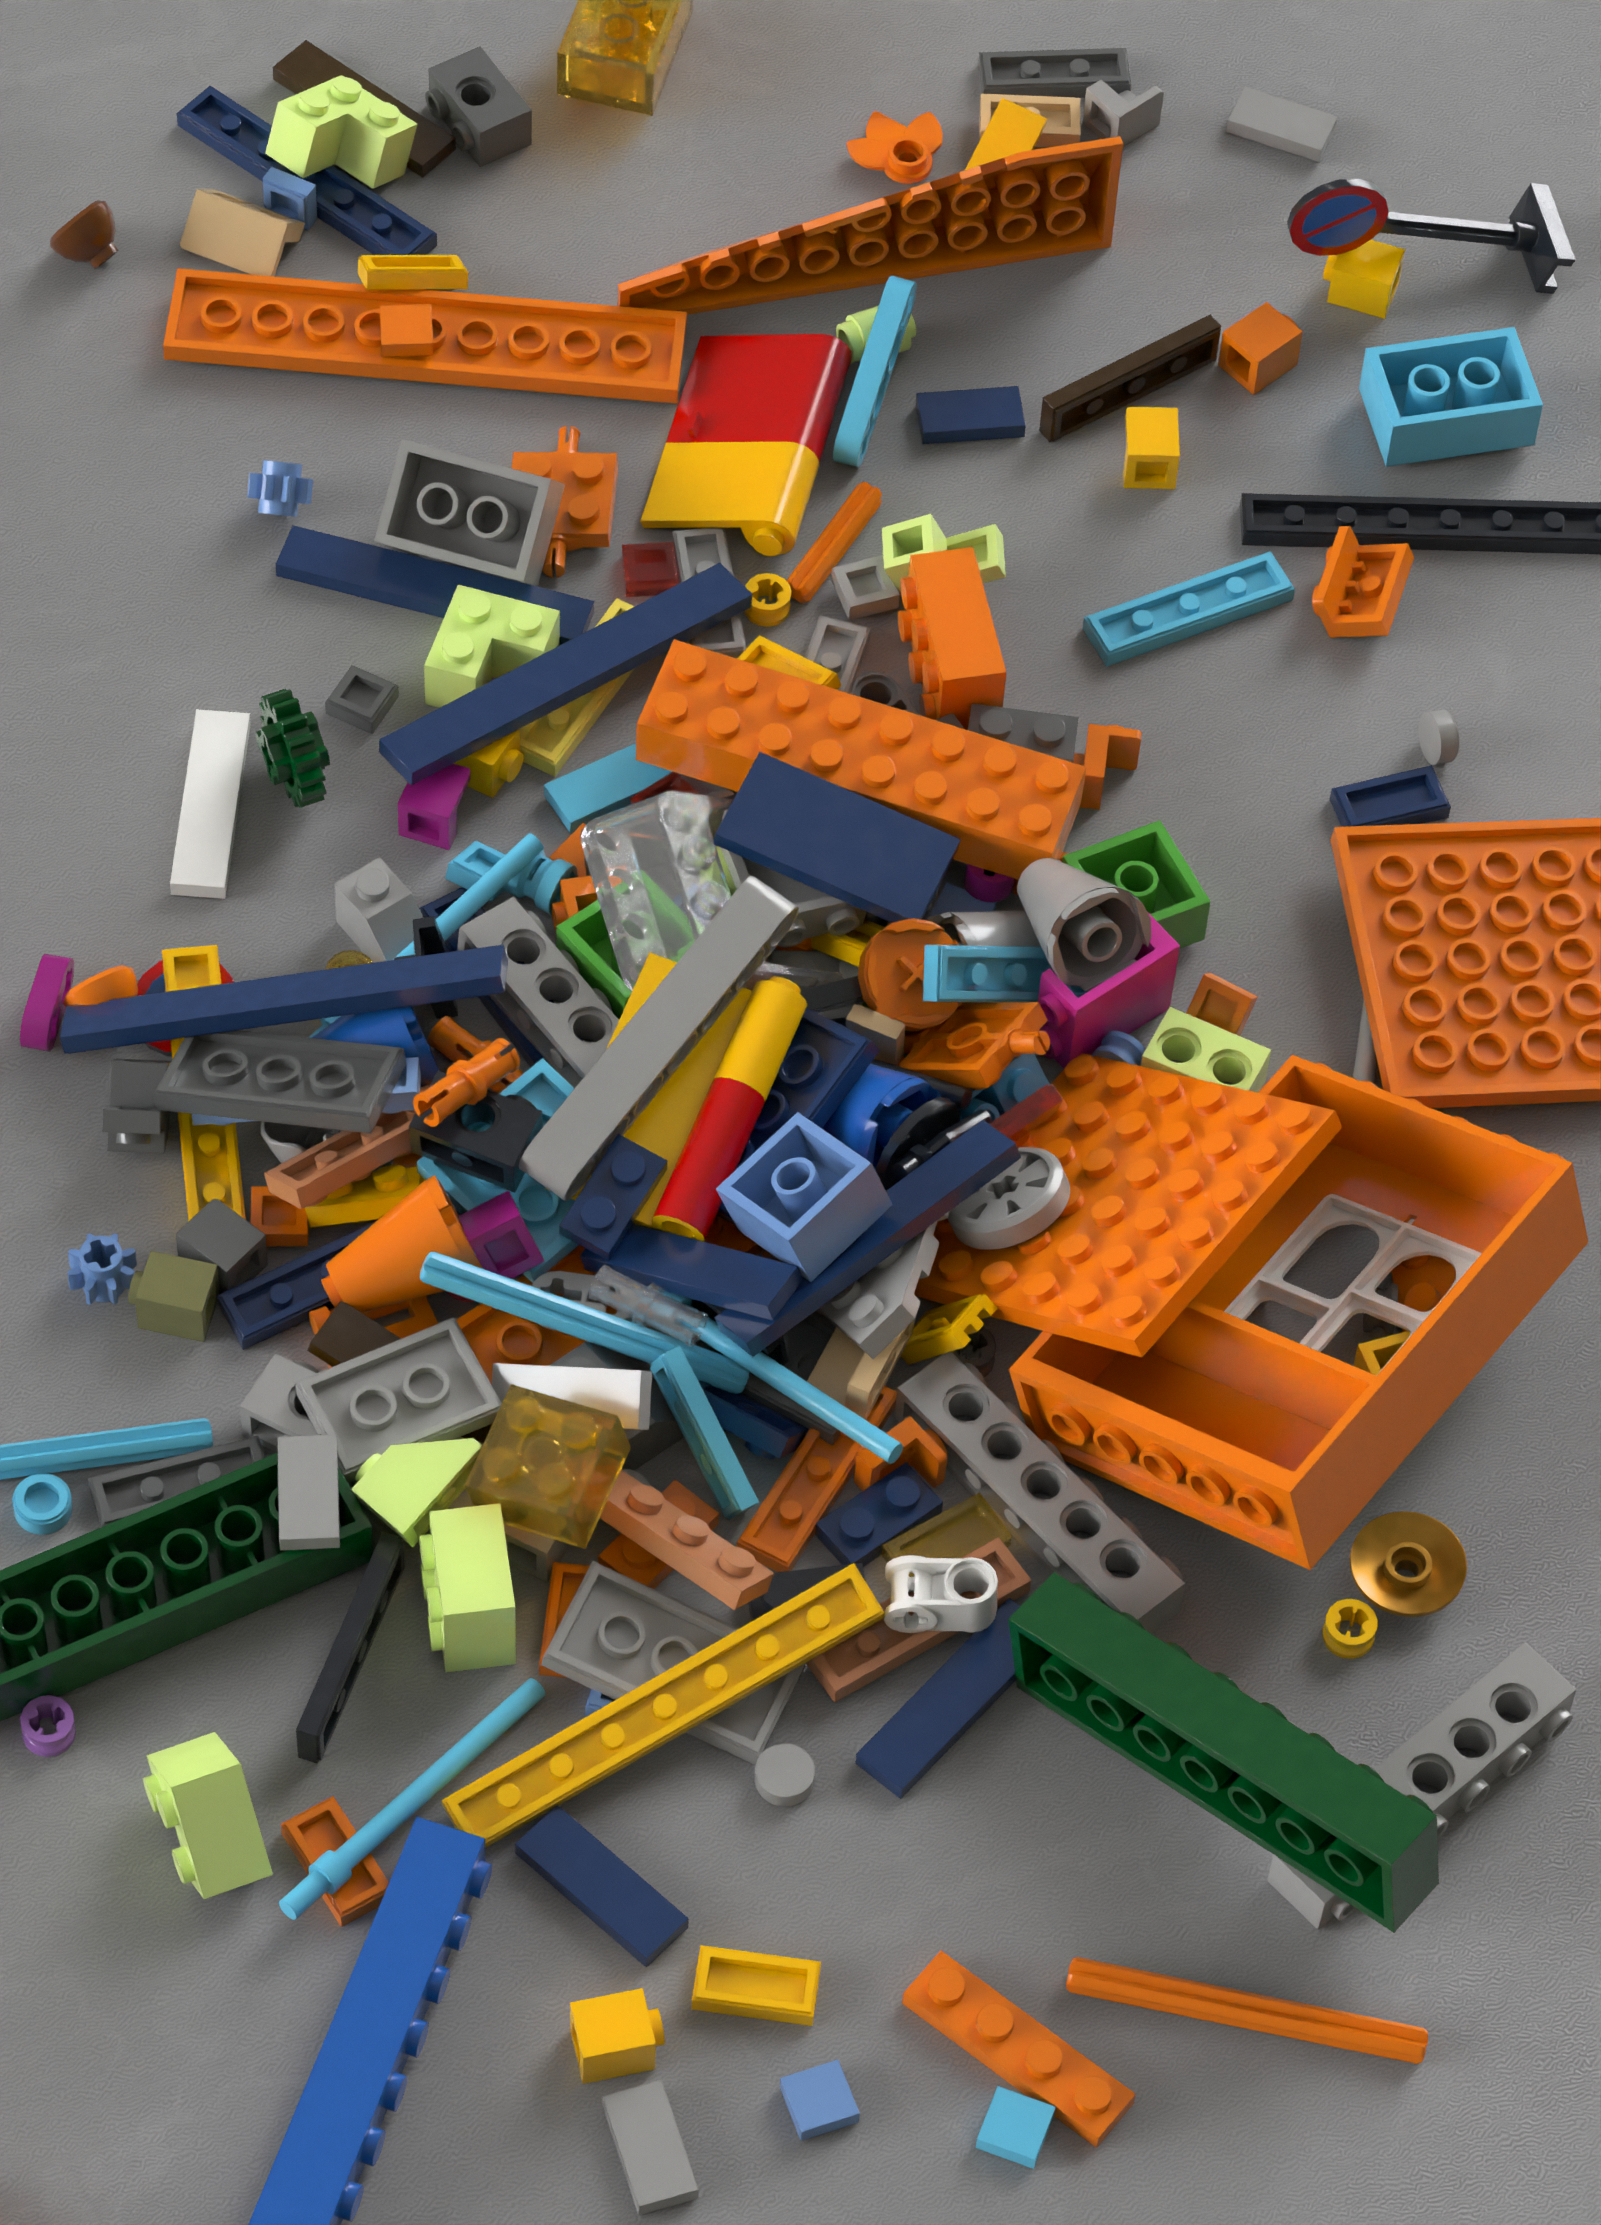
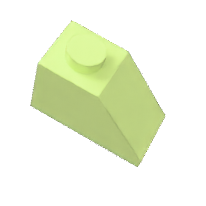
(415, 1480)

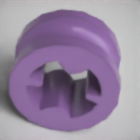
(42, 1708)

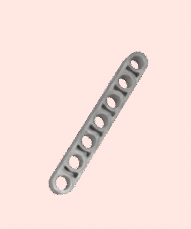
(658, 1038)

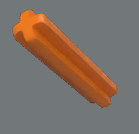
(834, 541)

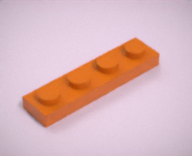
(1018, 2048)

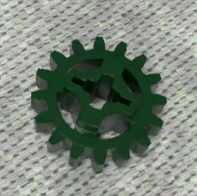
(292, 748)

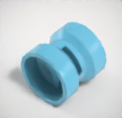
(541, 881)

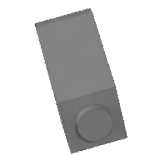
(376, 910)

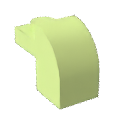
(925, 536)

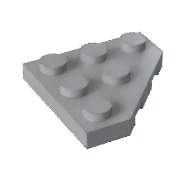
(883, 1299)

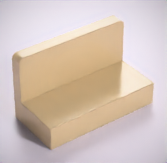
(238, 232)
(852, 1375)

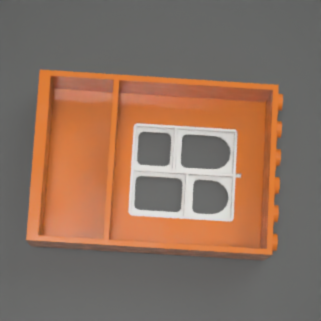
(1269, 1428)

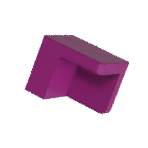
(430, 807)
(501, 1237)

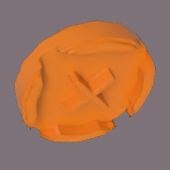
(894, 973)

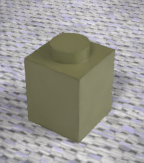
(175, 1296)

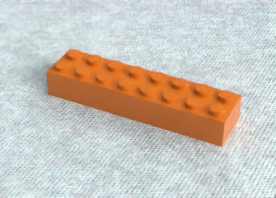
(1001, 799)

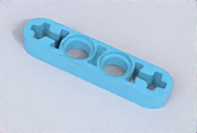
(874, 371)

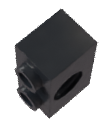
(486, 1154)

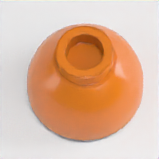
(104, 986)

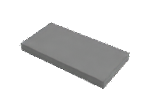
(629, 1633)

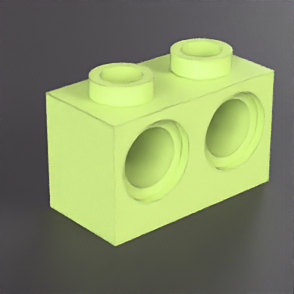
(1206, 1053)

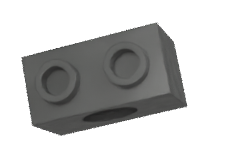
(479, 106)

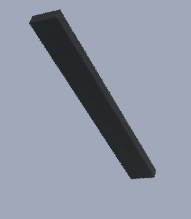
(1423, 523)

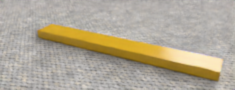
(664, 1707)

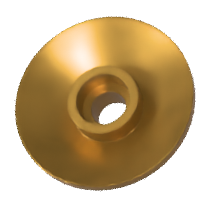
(1410, 1543)

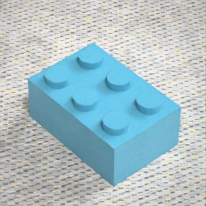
(1450, 396)

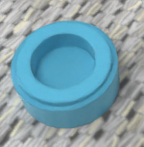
(42, 1504)

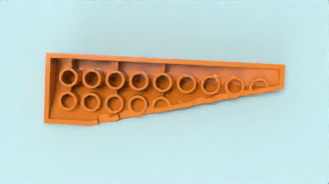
(974, 219)

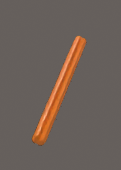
(1247, 2010)

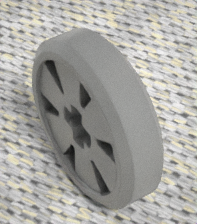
(1014, 1203)

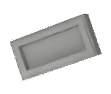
(1281, 124)
(308, 1492)
(650, 2147)

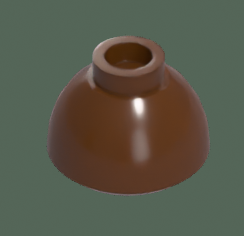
(87, 236)

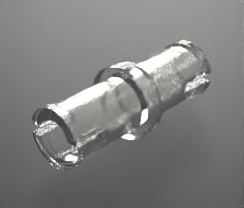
(648, 1305)

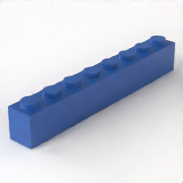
(376, 2029)

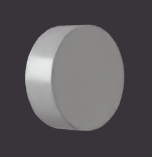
(1438, 736)
(784, 1774)

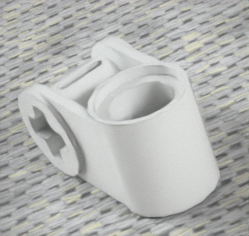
(937, 1594)

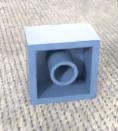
(804, 1196)

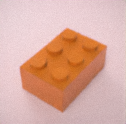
(950, 635)

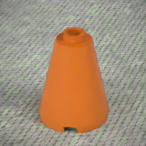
(387, 1257)

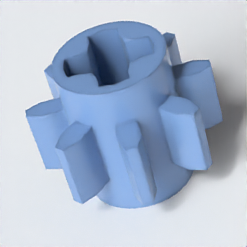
(280, 488)
(101, 1268)

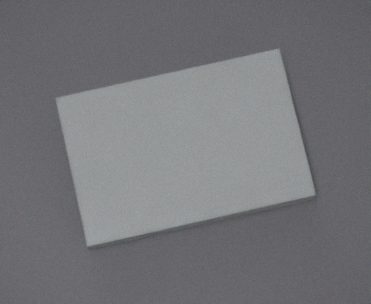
(400, 1394)

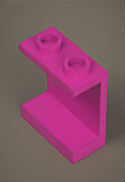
(1115, 1005)

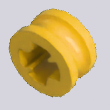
(774, 587)
(1355, 1612)

